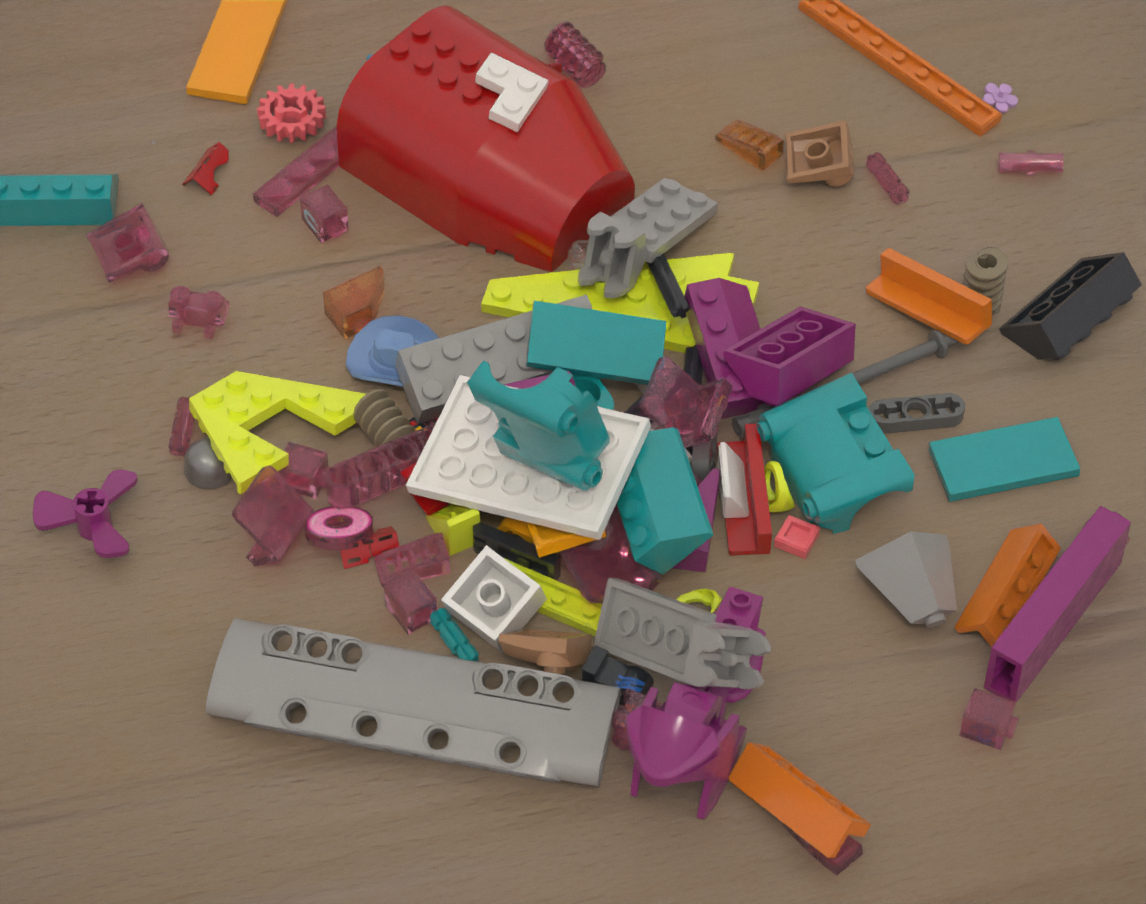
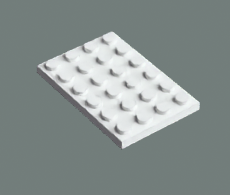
(468, 470)

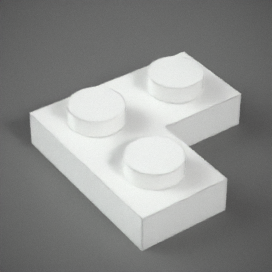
(517, 89)

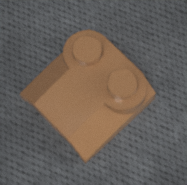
(820, 154)
(552, 649)

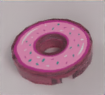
(339, 528)

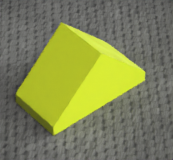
(456, 526)

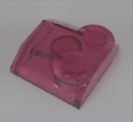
(129, 244)

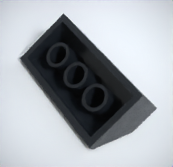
(1073, 306)

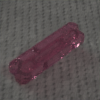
(887, 178)
(181, 428)

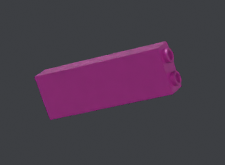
(1057, 604)

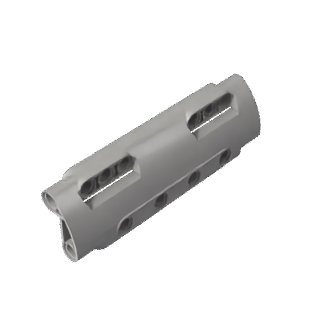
(412, 701)

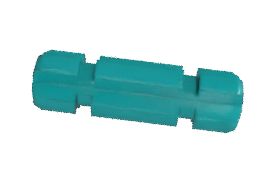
(453, 635)

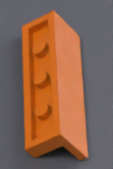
(931, 297)
(1009, 581)
(796, 799)

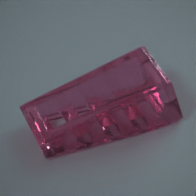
(419, 548)

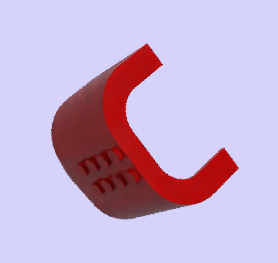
(426, 142)

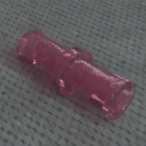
(1031, 162)

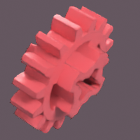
(291, 113)

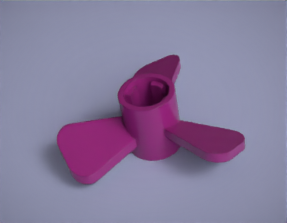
(90, 512)

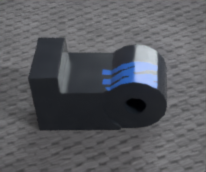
(611, 672)

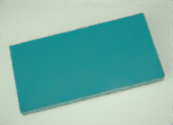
(594, 342)
(1003, 459)

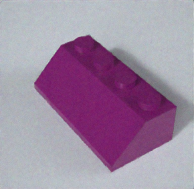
(719, 318)
(791, 354)

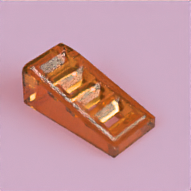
(762, 157)

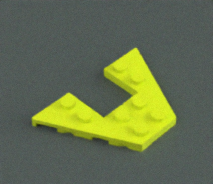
(246, 400)

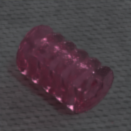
(575, 53)

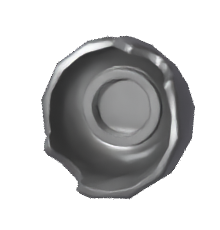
(203, 466)

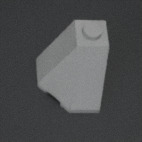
(914, 576)

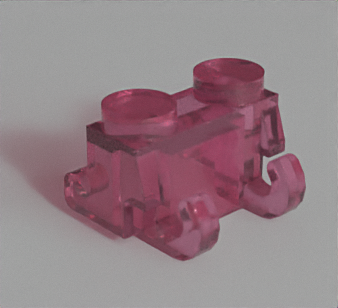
(197, 310)

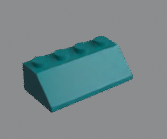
(57, 199)
(663, 504)

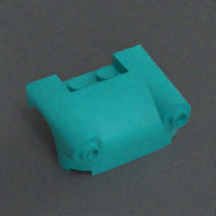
(546, 425)
(833, 453)

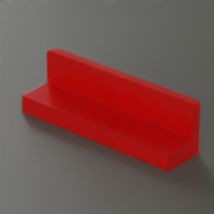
(753, 533)

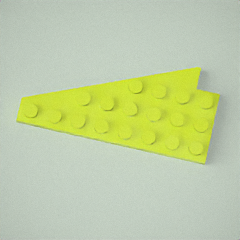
(516, 294)

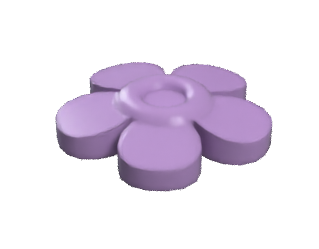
(999, 97)

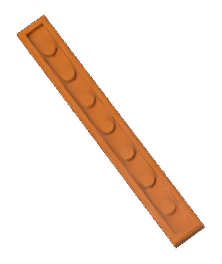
(903, 64)

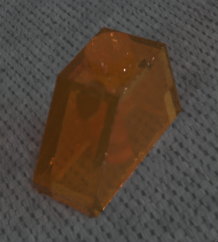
(355, 302)

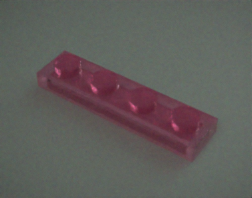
(299, 175)

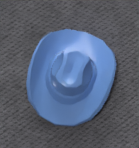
(377, 345)

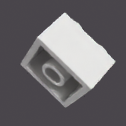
(493, 597)

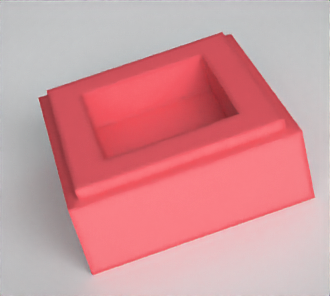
(796, 536)

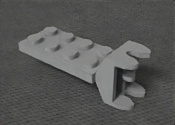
(640, 234)
(677, 638)

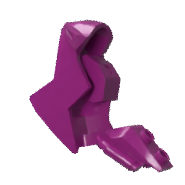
(689, 732)

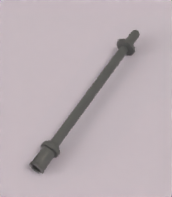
(937, 344)

